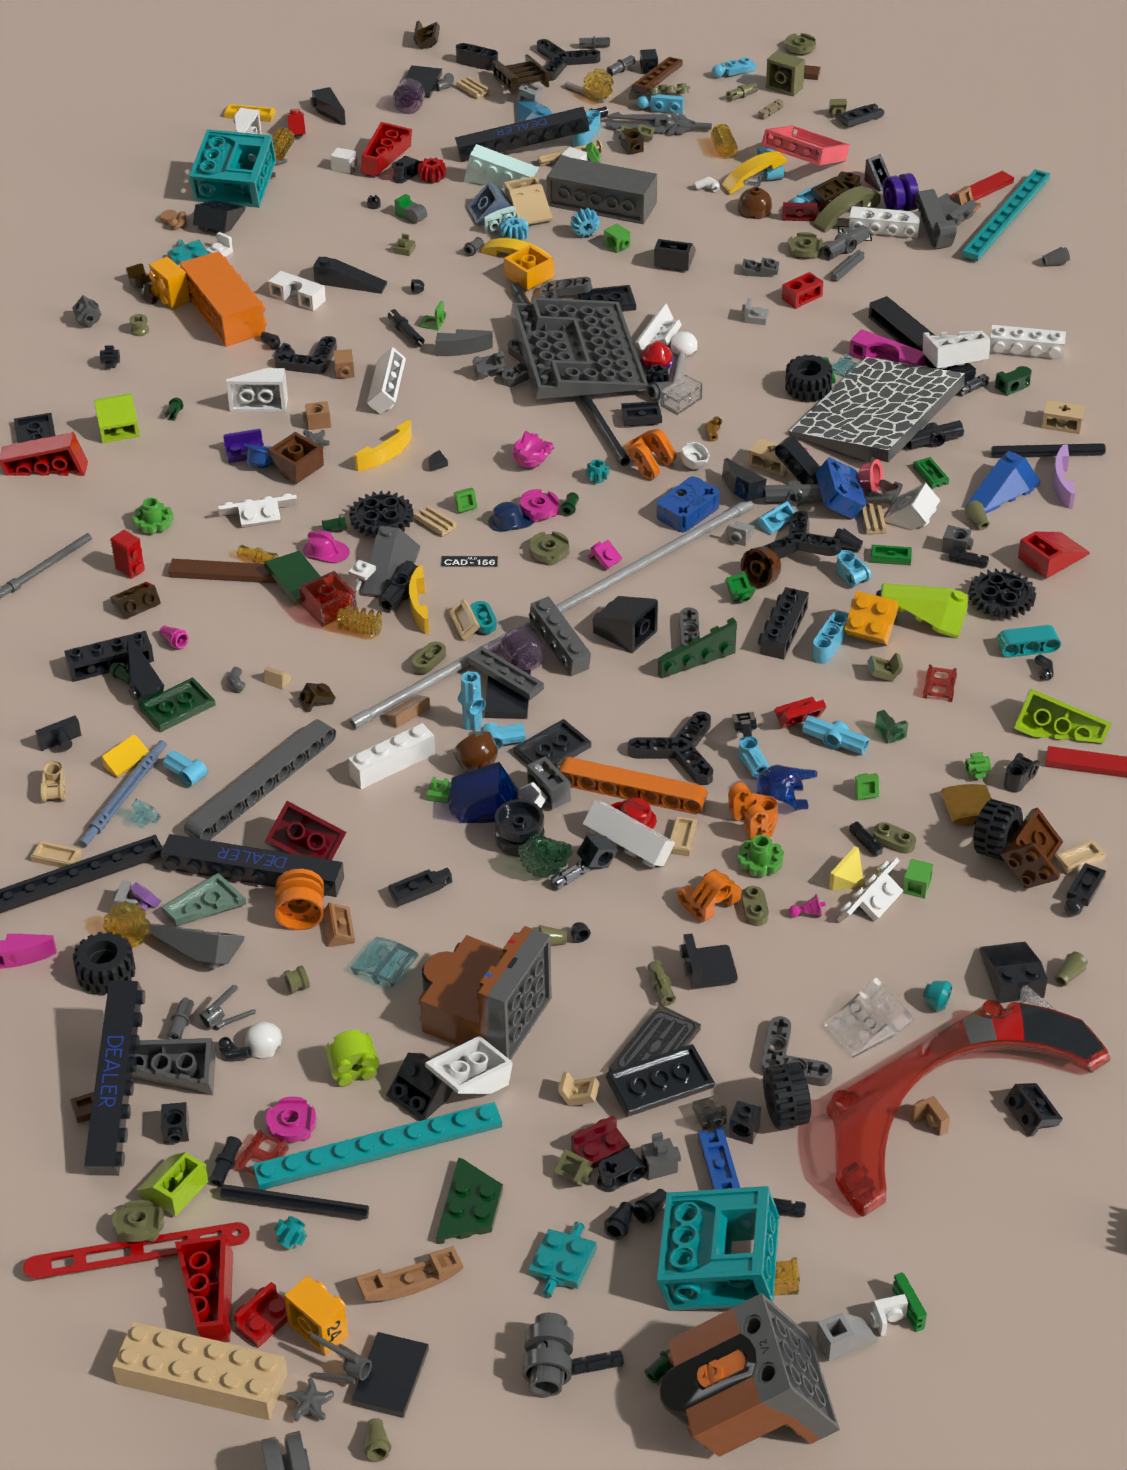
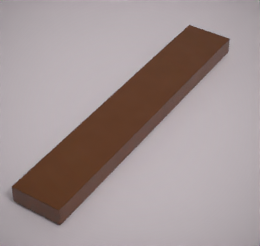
(657, 75)
(219, 570)

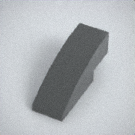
(463, 342)

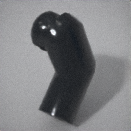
(274, 340)
(1047, 665)
(231, 1051)

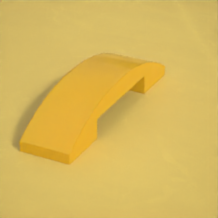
(750, 167)
(505, 245)
(370, 458)
(418, 612)

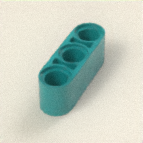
(1028, 641)

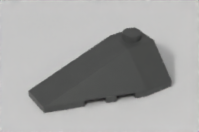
(389, 551)
(200, 945)

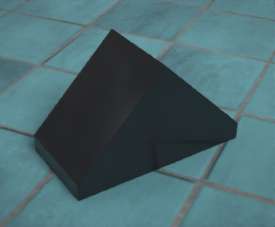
(876, 172)

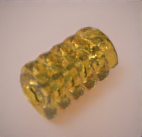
(282, 141)
(724, 141)
(360, 621)

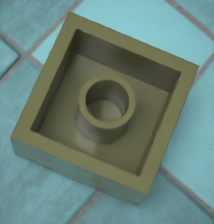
(785, 73)

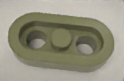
(429, 657)
(894, 837)
(754, 900)

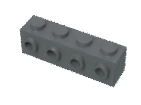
(559, 636)

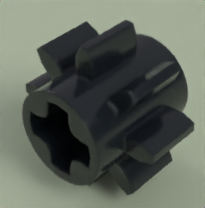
(109, 356)
(657, 374)

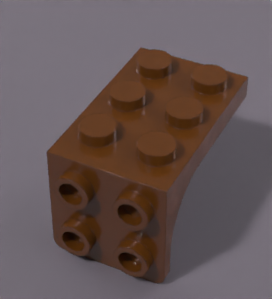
(1032, 850)

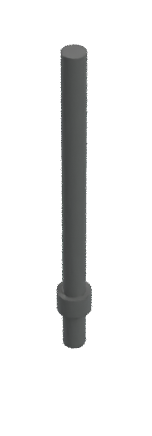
(15, 583)

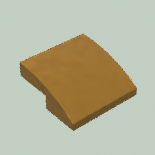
(965, 802)

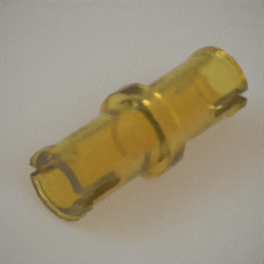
(255, 554)

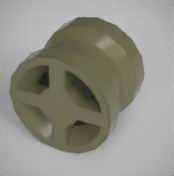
(139, 325)
(296, 979)

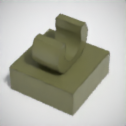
(837, 106)
(404, 246)

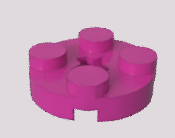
(539, 505)
(291, 1131)

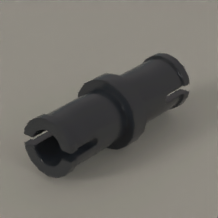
(225, 1161)

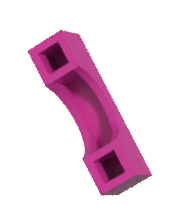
(870, 345)

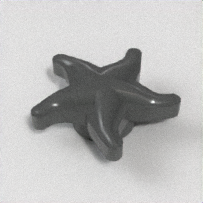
(317, 437)
(310, 1401)

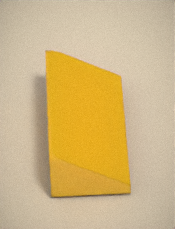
(124, 756)

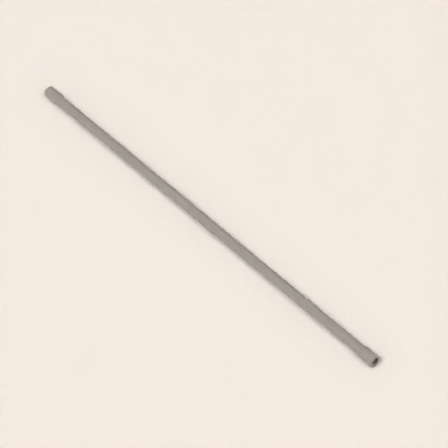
(367, 715)

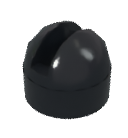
(373, 202)
(417, 286)
(580, 932)

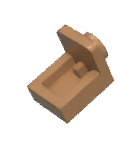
(964, 195)

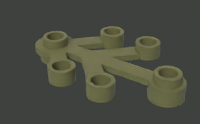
(681, 88)

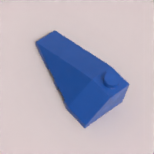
(1006, 481)

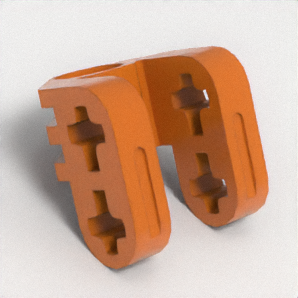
(641, 456)
(757, 810)
(711, 890)

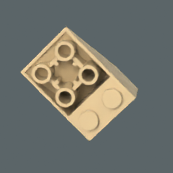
(528, 199)

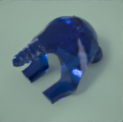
(781, 782)

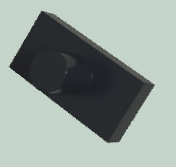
(59, 734)

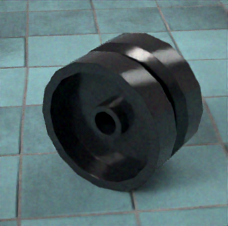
(516, 824)

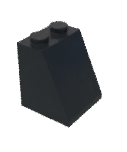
(627, 621)

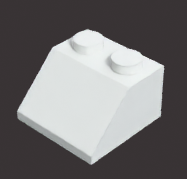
(913, 508)

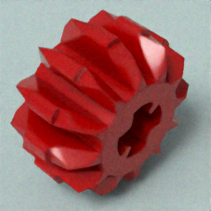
(431, 170)

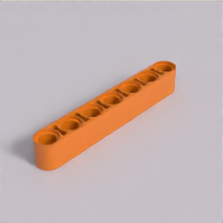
(633, 784)

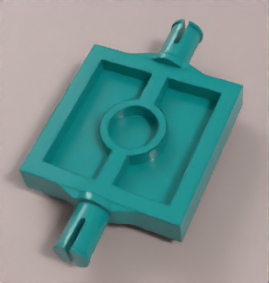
(187, 251)
(562, 1259)

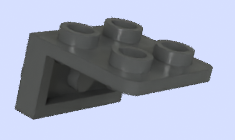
(954, 211)

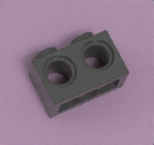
(550, 782)

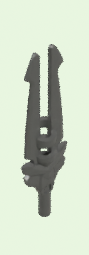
(674, 124)

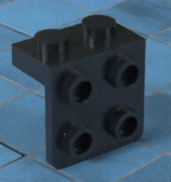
(707, 964)

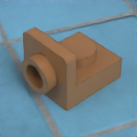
(934, 1114)

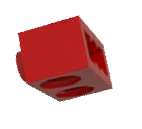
(802, 290)

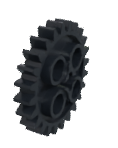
(380, 511)
(1002, 593)

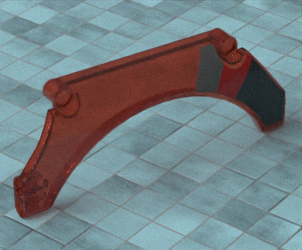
(872, 1102)

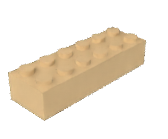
(200, 1370)

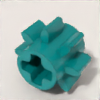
(597, 471)
(290, 1232)

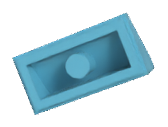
(776, 518)

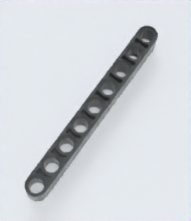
(260, 781)

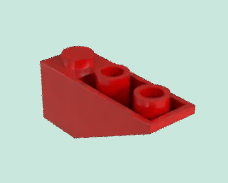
(296, 121)

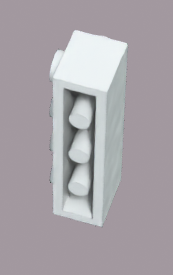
(1027, 342)
(386, 381)
(391, 755)
(628, 833)

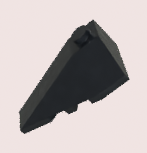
(342, 275)

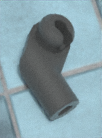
(446, 83)
(233, 680)

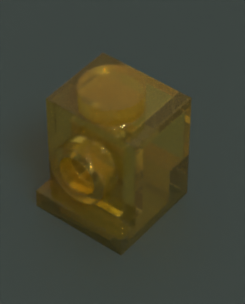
(787, 1277)

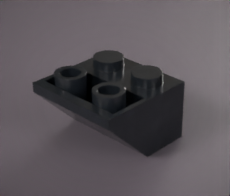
(673, 254)
(418, 1088)

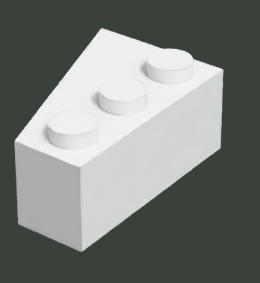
(956, 349)

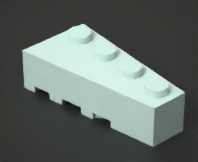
(492, 166)

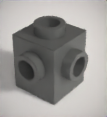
(86, 311)

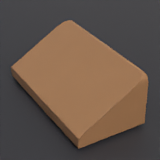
(408, 710)
(338, 925)

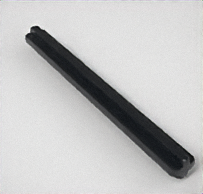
(1049, 450)
(294, 1201)

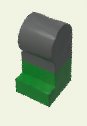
(409, 210)

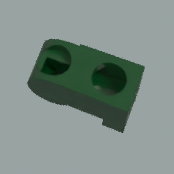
(1013, 381)

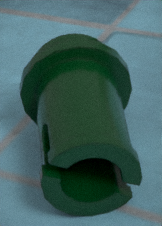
(175, 406)
(568, 507)
(334, 524)
(118, 670)
(659, 1367)

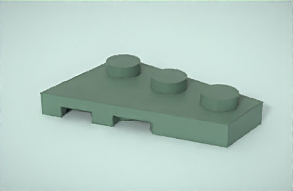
(204, 900)

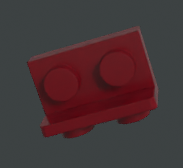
(599, 1141)

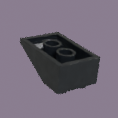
(217, 215)
(1011, 968)

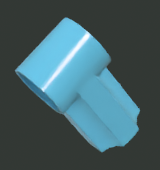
(505, 734)
(751, 755)
(188, 771)

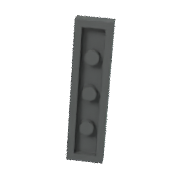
(505, 673)

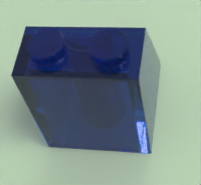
(480, 793)

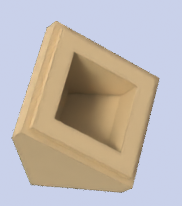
(276, 678)

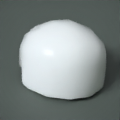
(683, 342)
(694, 455)
(263, 1039)

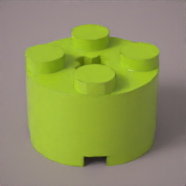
(352, 1057)

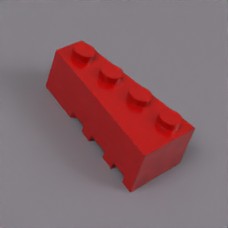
(208, 1279)

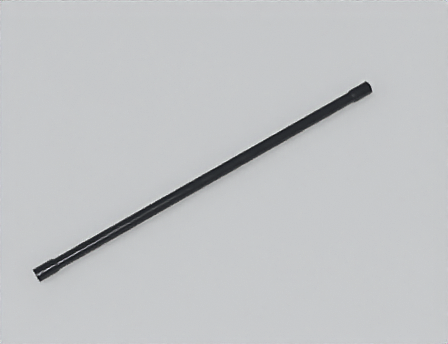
(618, 450)

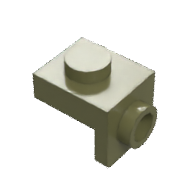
(884, 668)
(574, 1167)

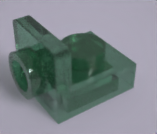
(889, 729)

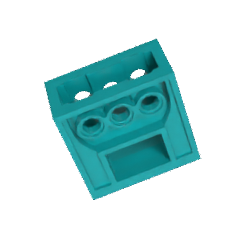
(230, 168)
(697, 1247)

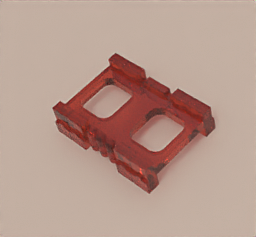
(933, 681)
(254, 1151)

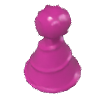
(812, 906)

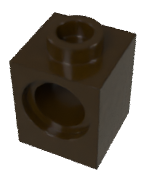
(632, 141)

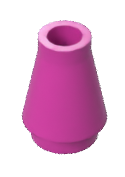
(174, 636)

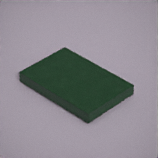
(291, 572)
(176, 704)

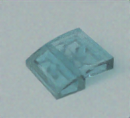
(384, 961)

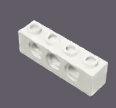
(885, 221)

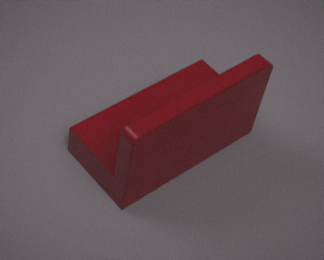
(799, 211)

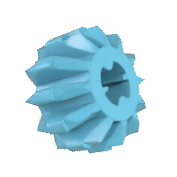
(585, 222)
(514, 228)

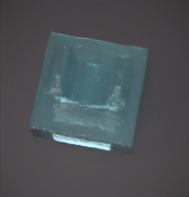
(844, 365)
(144, 813)

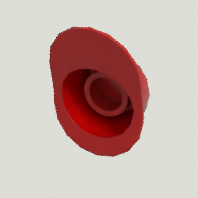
(638, 810)

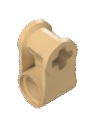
(53, 781)

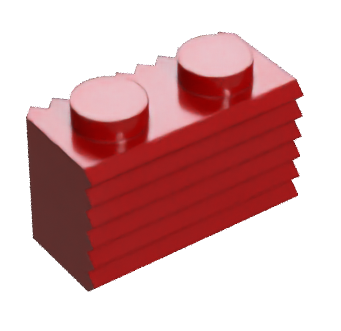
(127, 553)

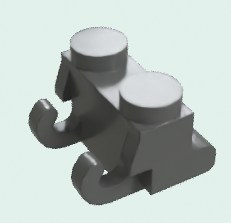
(489, 364)

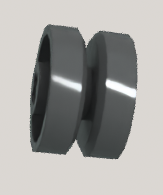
(294, 1458)

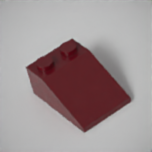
(304, 834)

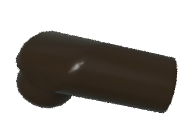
(146, 293)

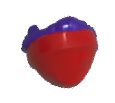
(656, 353)

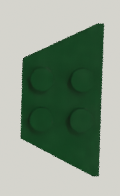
(469, 1204)

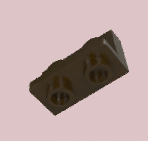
(828, 191)
(136, 599)

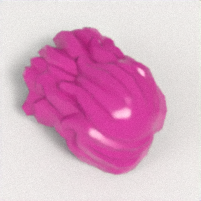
(531, 450)

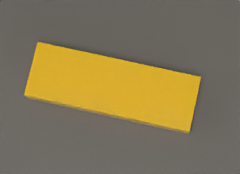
(266, 114)

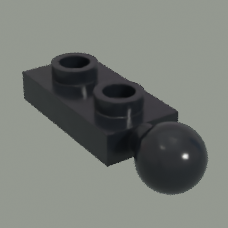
(1083, 889)

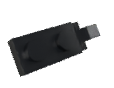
(744, 723)
(419, 885)

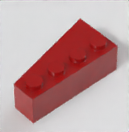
(384, 148)
(44, 456)

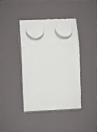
(247, 121)
(258, 391)
(472, 1068)

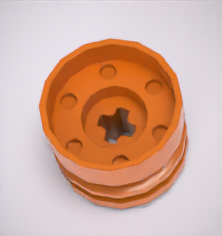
(299, 899)

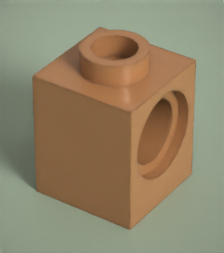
(344, 363)
(317, 415)

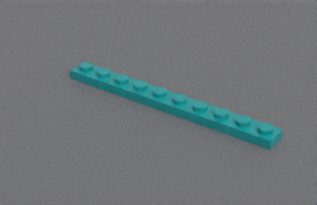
(1005, 215)
(376, 1145)

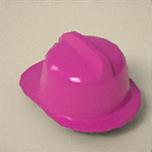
(324, 547)

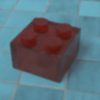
(326, 596)

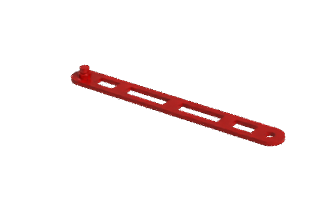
(41, 1265)

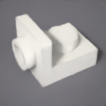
(223, 245)
(888, 1309)

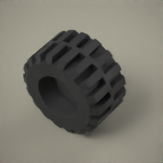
(808, 378)
(996, 827)
(103, 949)
(787, 1095)

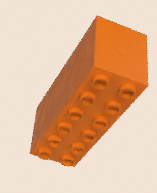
(224, 299)

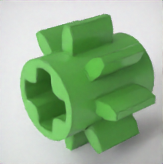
(977, 765)

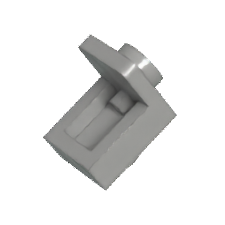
(124, 893)

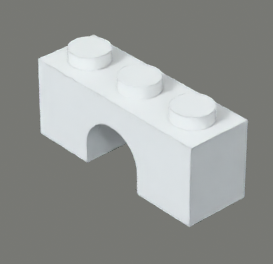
(309, 293)

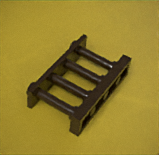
(521, 73)

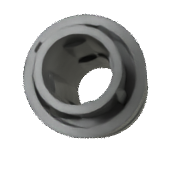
(548, 1354)

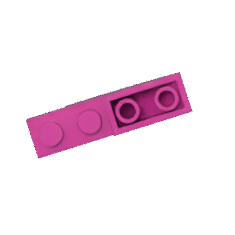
(25, 949)

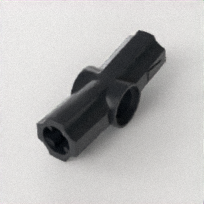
(399, 588)

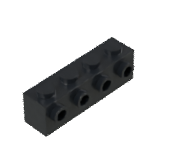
(783, 623)
(98, 657)

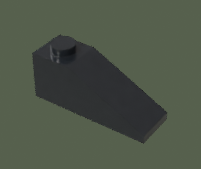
(328, 105)
(743, 481)
(142, 678)

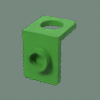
(440, 316)

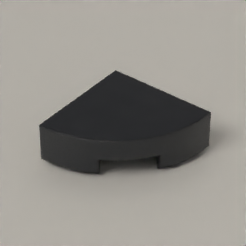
(285, 348)
(437, 461)

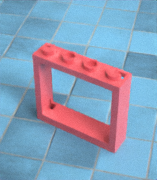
(805, 145)

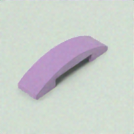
(1063, 489)

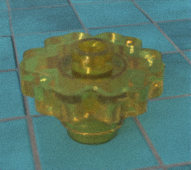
(598, 85)
(128, 922)

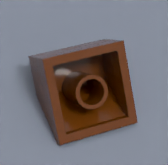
(297, 457)

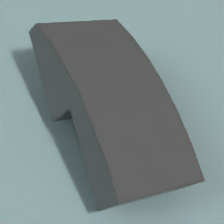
(767, 267)

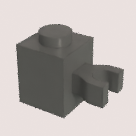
(660, 1157)

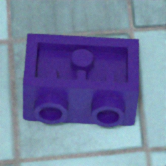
(235, 443)

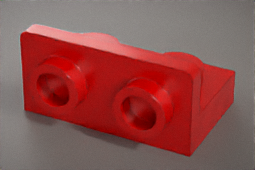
(798, 711)
(261, 1315)

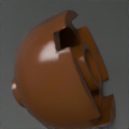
(755, 203)
(761, 566)
(476, 751)

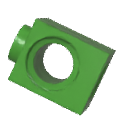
(617, 238)
(918, 878)

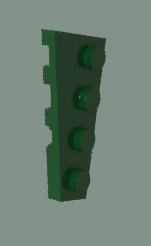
(713, 646)

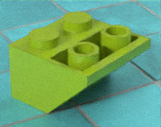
(116, 418)
(175, 1182)

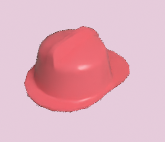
(870, 475)

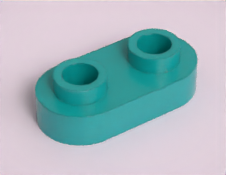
(484, 616)

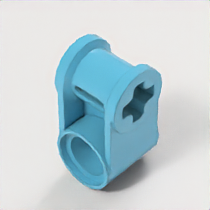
(851, 568)

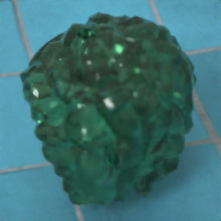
(544, 856)

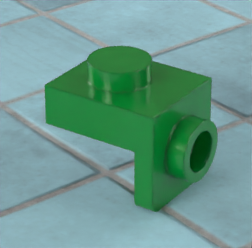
(739, 587)

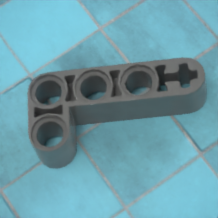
(938, 228)

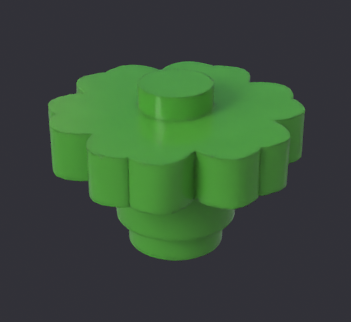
(152, 516)
(760, 856)

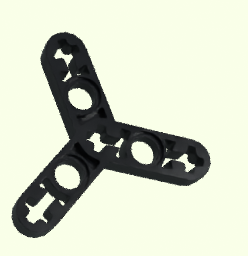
(560, 59)
(801, 540)
(681, 755)

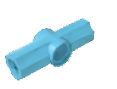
(471, 700)
(836, 735)

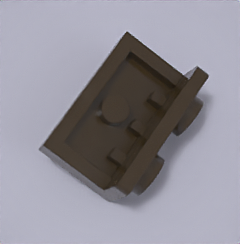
(426, 36)

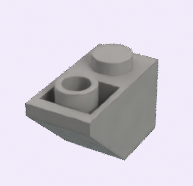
(843, 1335)

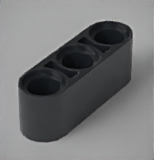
(475, 56)
(797, 460)

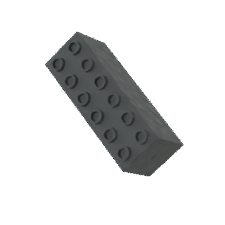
(602, 187)

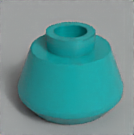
(938, 994)

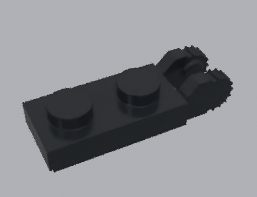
(861, 115)

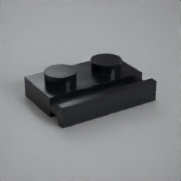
(641, 413)

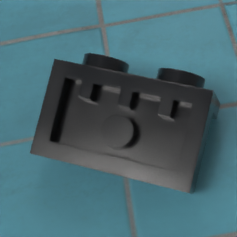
(1031, 1107)

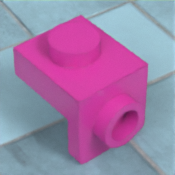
(605, 554)

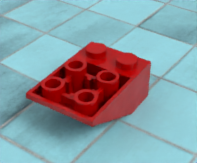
(1049, 552)

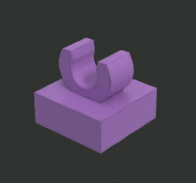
(144, 896)

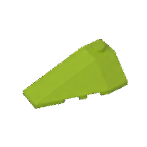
(936, 605)
(1054, 719)

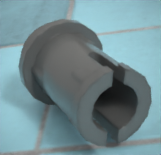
(471, 247)

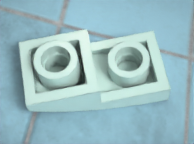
(493, 221)

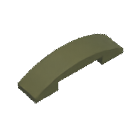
(841, 204)

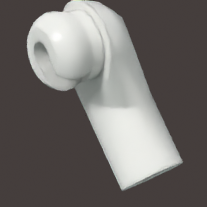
(708, 182)

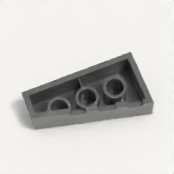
(177, 1063)

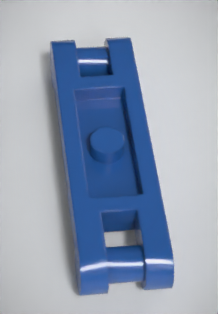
(718, 1159)

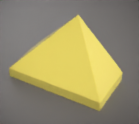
(848, 872)

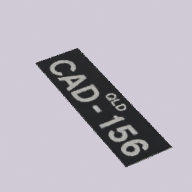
(469, 561)

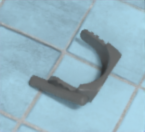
(891, 495)

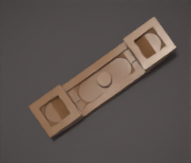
(410, 1279)

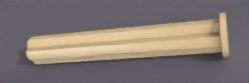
(554, 156)

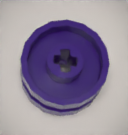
(900, 192)

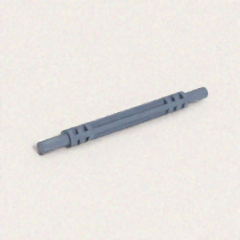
(122, 794)

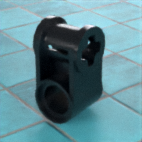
(405, 169)
(1020, 772)
(620, 1169)

